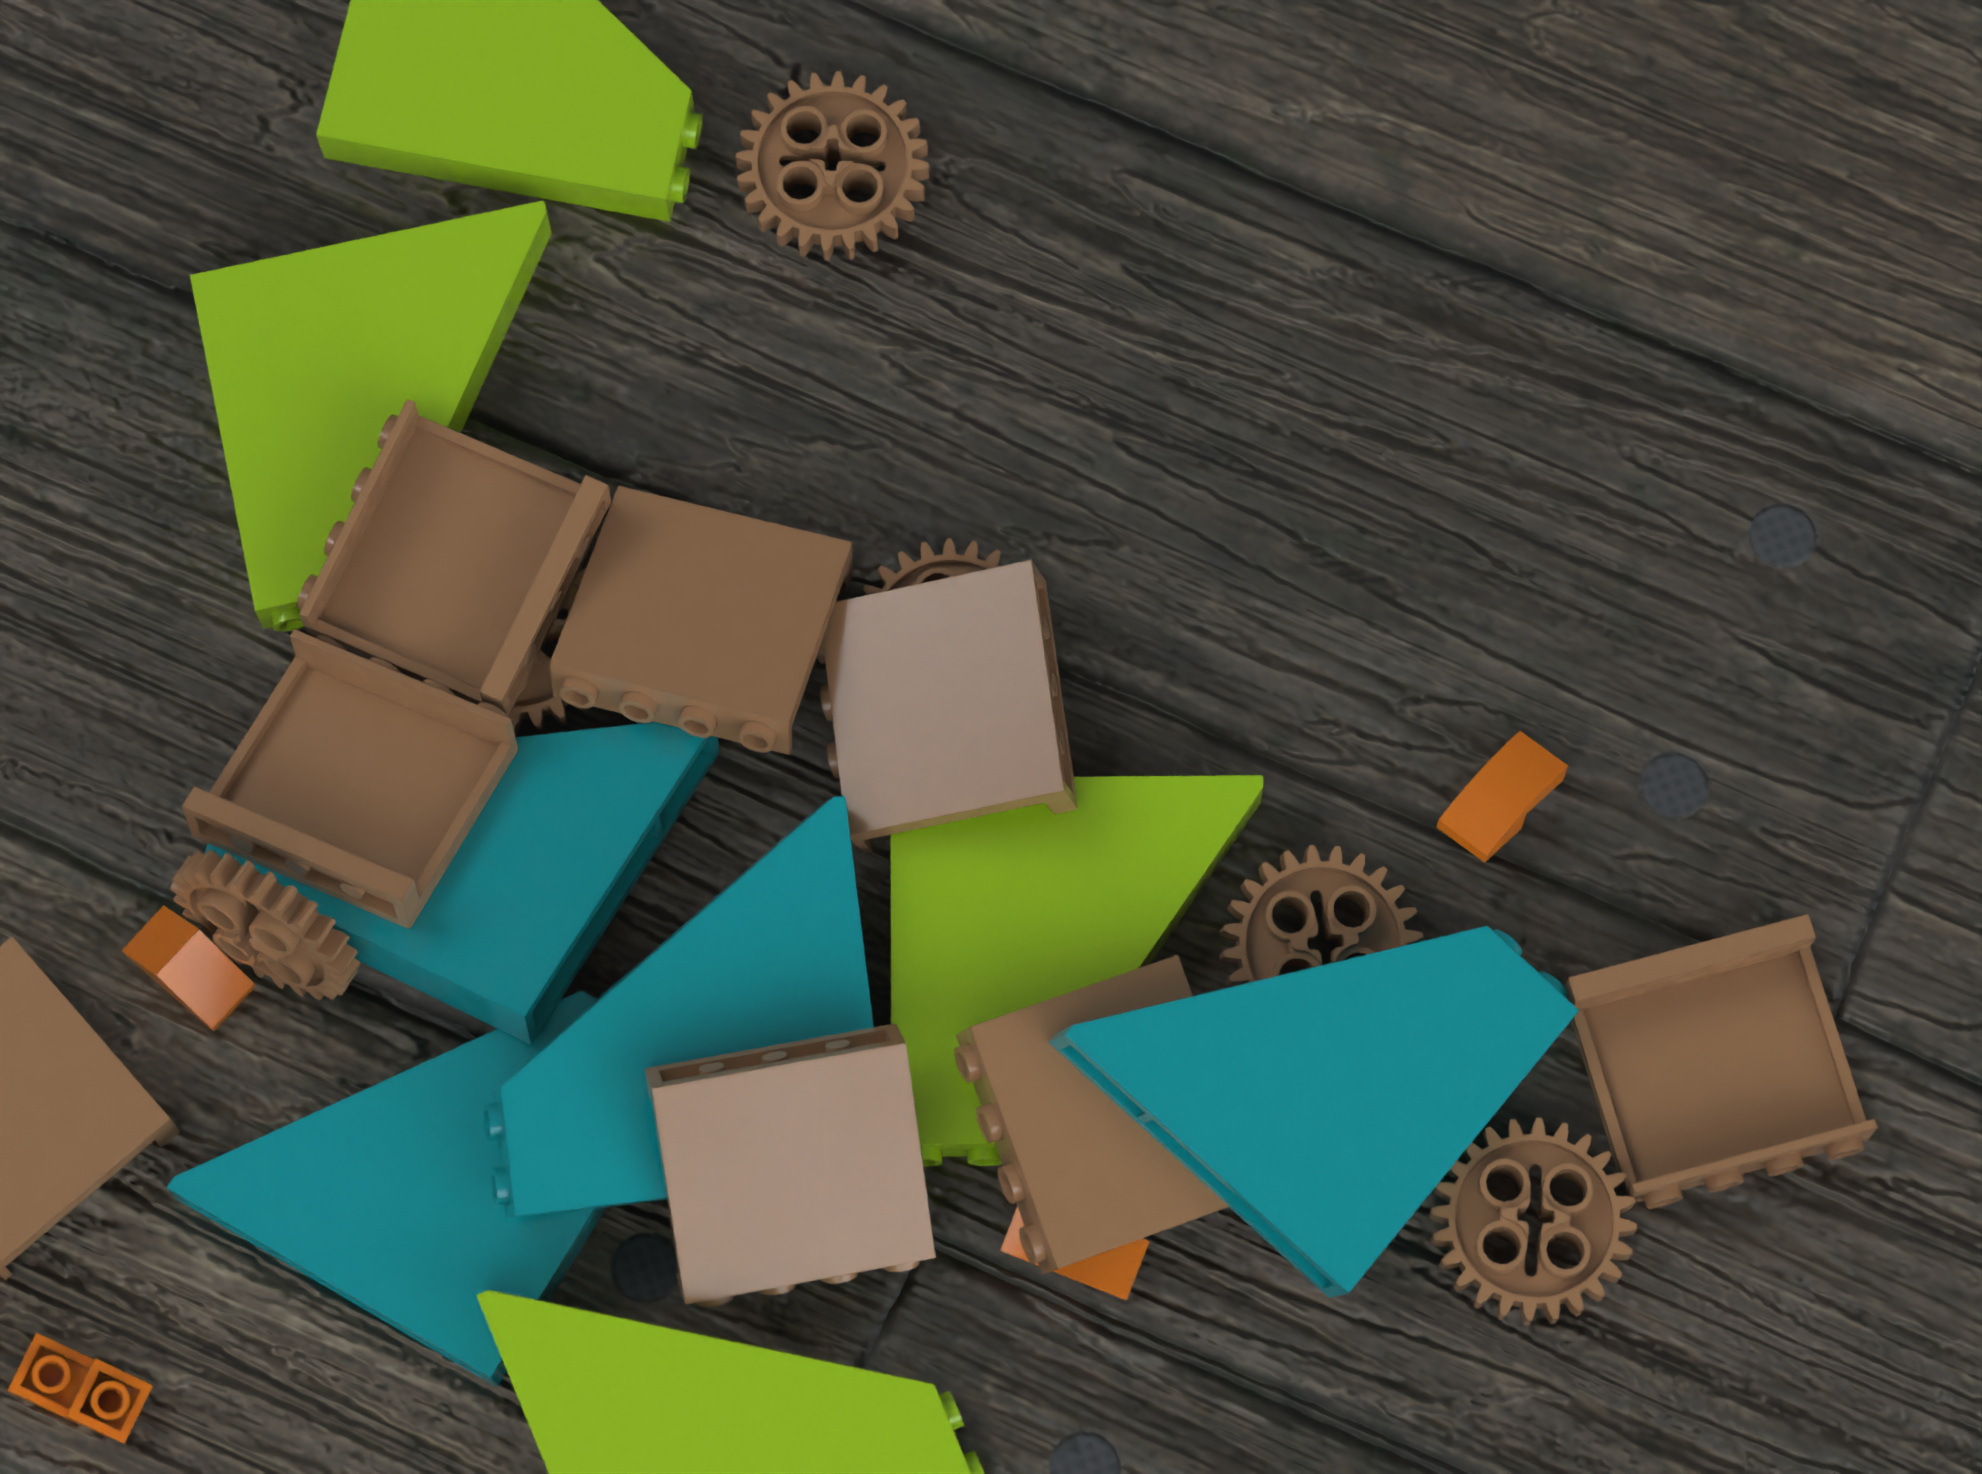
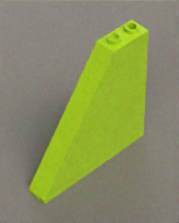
(511, 101)
(329, 345)
(1036, 908)
(683, 1402)

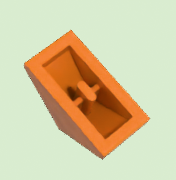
(189, 967)

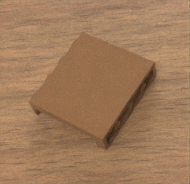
(453, 559)
(699, 619)
(946, 702)
(356, 780)
(1717, 1062)
(64, 1107)
(1066, 1149)
(792, 1164)

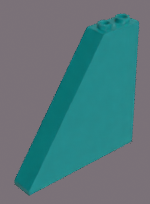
(535, 872)
(749, 971)
(1332, 1088)
(398, 1202)

